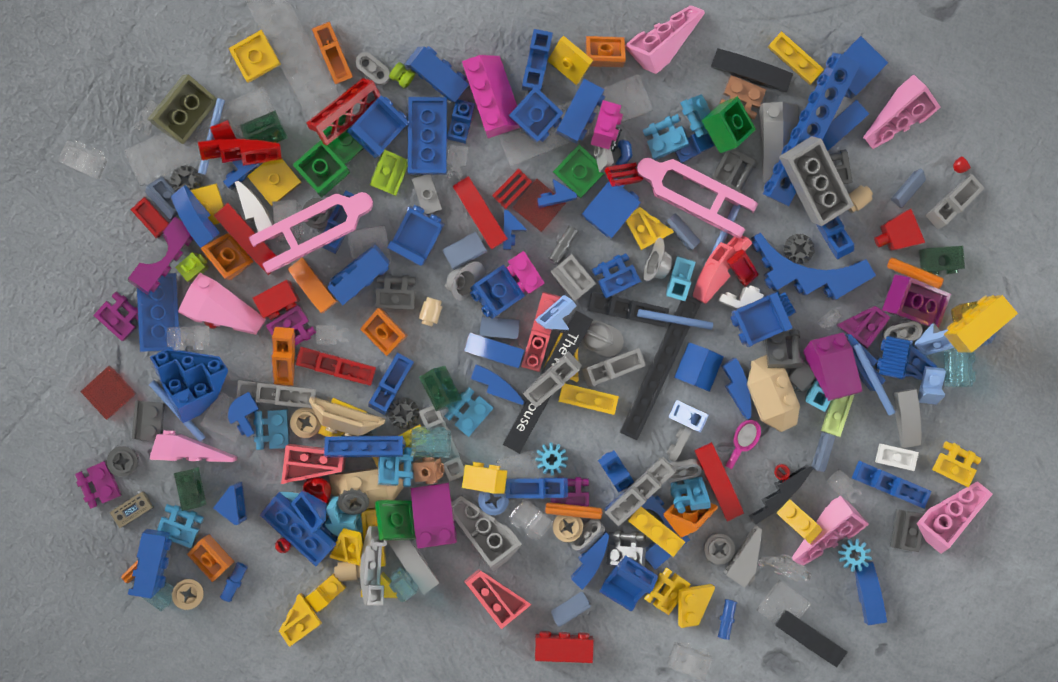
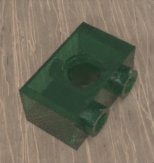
(265, 128)
(953, 259)
(440, 388)
(190, 488)

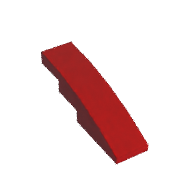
(240, 149)
(480, 212)
(241, 231)
(335, 366)
(719, 481)

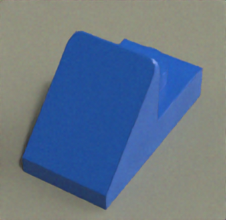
(697, 146)
(239, 175)
(561, 195)
(511, 224)

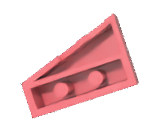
(308, 462)
(497, 599)

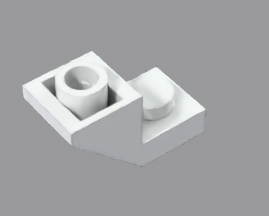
(747, 296)

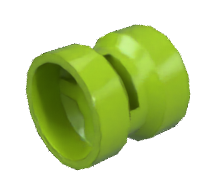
(402, 75)

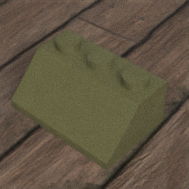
(183, 109)

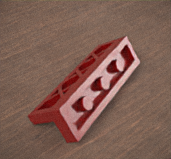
(343, 105)

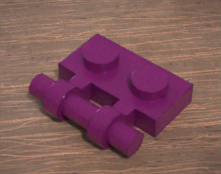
(294, 319)
(114, 320)
(103, 482)
(575, 498)

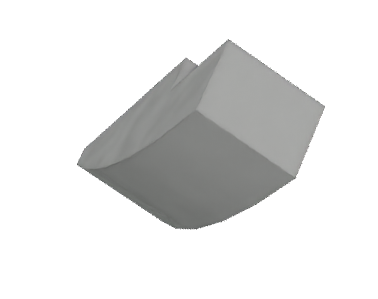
(955, 202)
(613, 367)
(552, 379)
(908, 417)

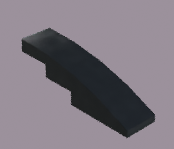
(752, 70)
(624, 308)
(784, 492)
(811, 638)

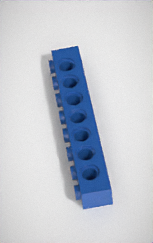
(828, 107)

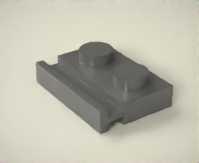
(147, 420)
(905, 531)

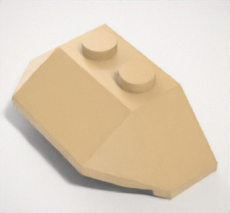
(773, 395)
(343, 418)
(366, 481)

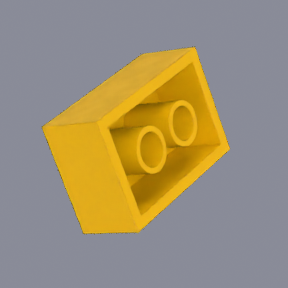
(980, 323)

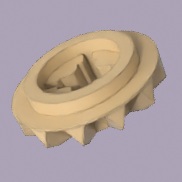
(297, 424)
(567, 536)
(191, 601)

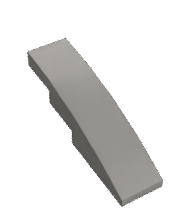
(276, 393)
(640, 491)
(414, 564)

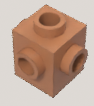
(428, 469)

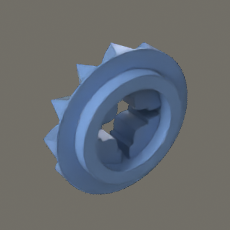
(489, 508)

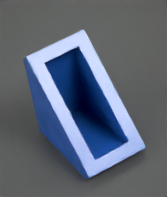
(310, 510)

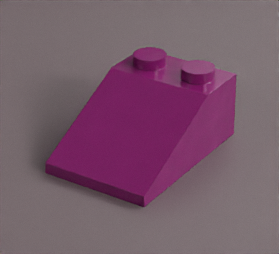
(916, 301)
(834, 366)
(433, 515)

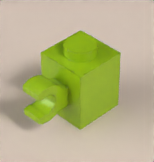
(192, 266)

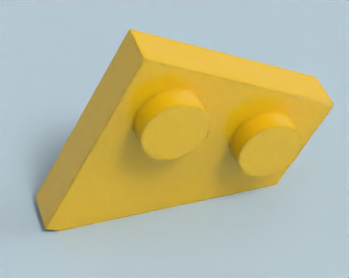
(348, 547)

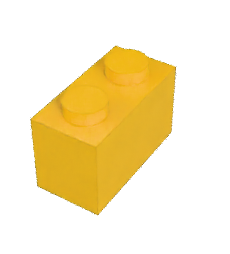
(484, 479)
(799, 521)

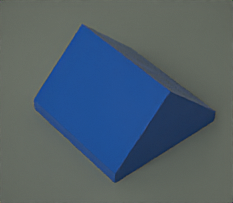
(699, 366)
(232, 504)

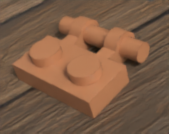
(746, 92)

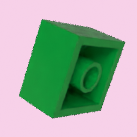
(728, 125)
(321, 168)

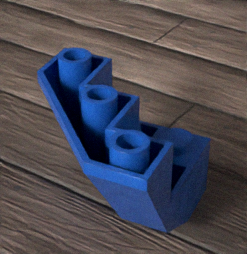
(189, 380)

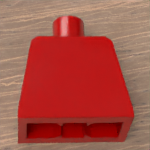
(900, 232)

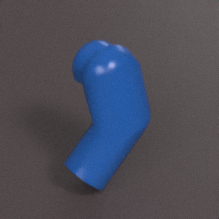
(626, 152)

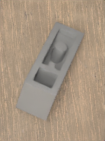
(744, 562)

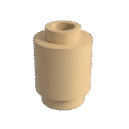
(860, 197)
(430, 311)
(347, 571)

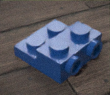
(536, 115)
(496, 292)

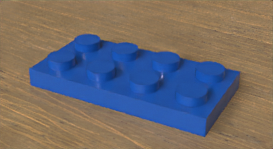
(427, 135)
(157, 313)
(288, 523)

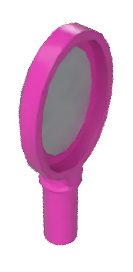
(744, 439)

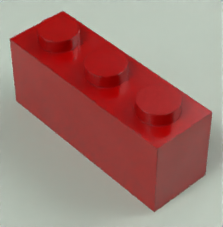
(564, 647)

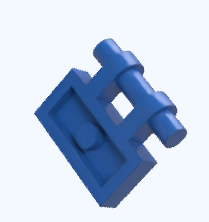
(618, 281)

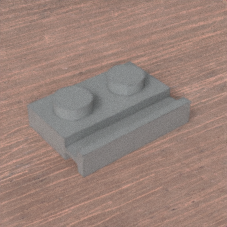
(573, 277)

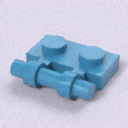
(696, 110)
(669, 142)
(473, 415)
(277, 426)
(389, 470)
(696, 494)
(179, 532)

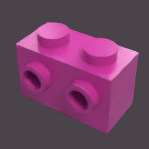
(605, 130)
(525, 272)

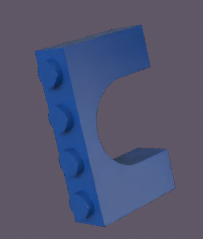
(654, 553)

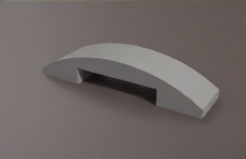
(453, 465)
(371, 567)

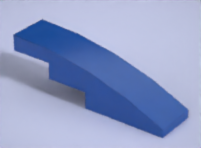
(891, 484)

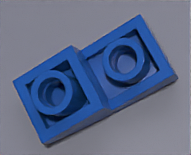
(461, 121)

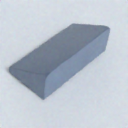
(909, 188)
(160, 194)
(682, 231)
(464, 250)
(499, 327)
(823, 452)
(570, 609)

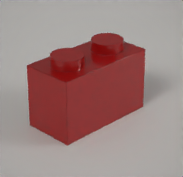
(276, 299)

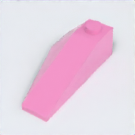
(661, 44)
(907, 106)
(215, 304)
(177, 446)
(948, 519)
(837, 522)

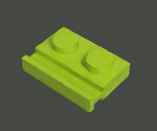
(389, 172)

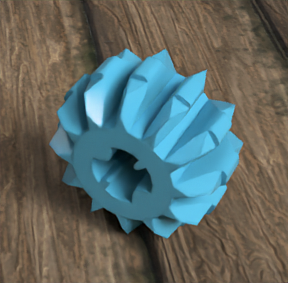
(546, 454)
(856, 548)

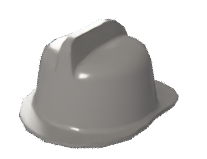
(658, 263)
(462, 279)
(603, 339)

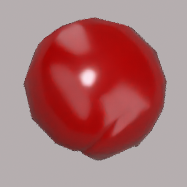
(318, 488)

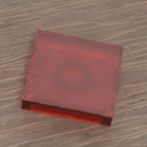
(528, 206)
(108, 392)

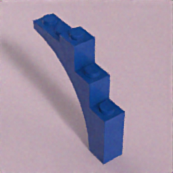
(783, 271)

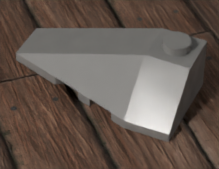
(776, 125)
(490, 538)

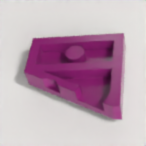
(865, 325)

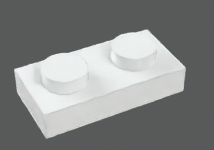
(896, 457)

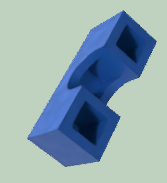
(537, 60)

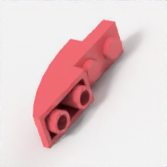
(716, 268)
(539, 336)

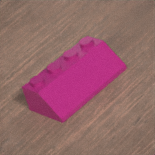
(491, 93)

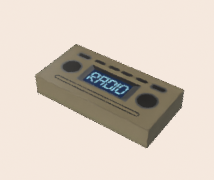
(131, 509)

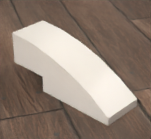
(253, 207)

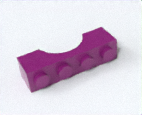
(146, 276)

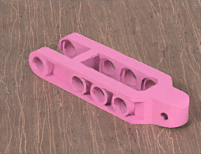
(654, 173)
(354, 207)

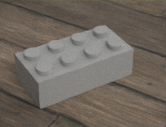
(816, 181)

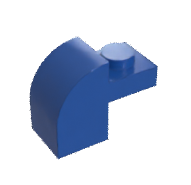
(239, 410)
(616, 470)

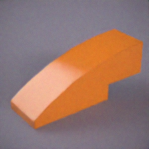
(332, 52)
(312, 285)
(283, 355)

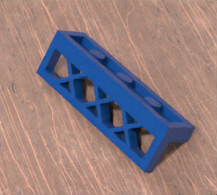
(364, 446)

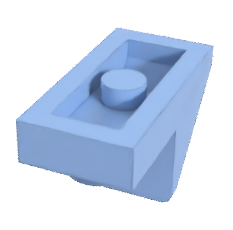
(553, 315)
(933, 341)
(931, 385)
(688, 416)

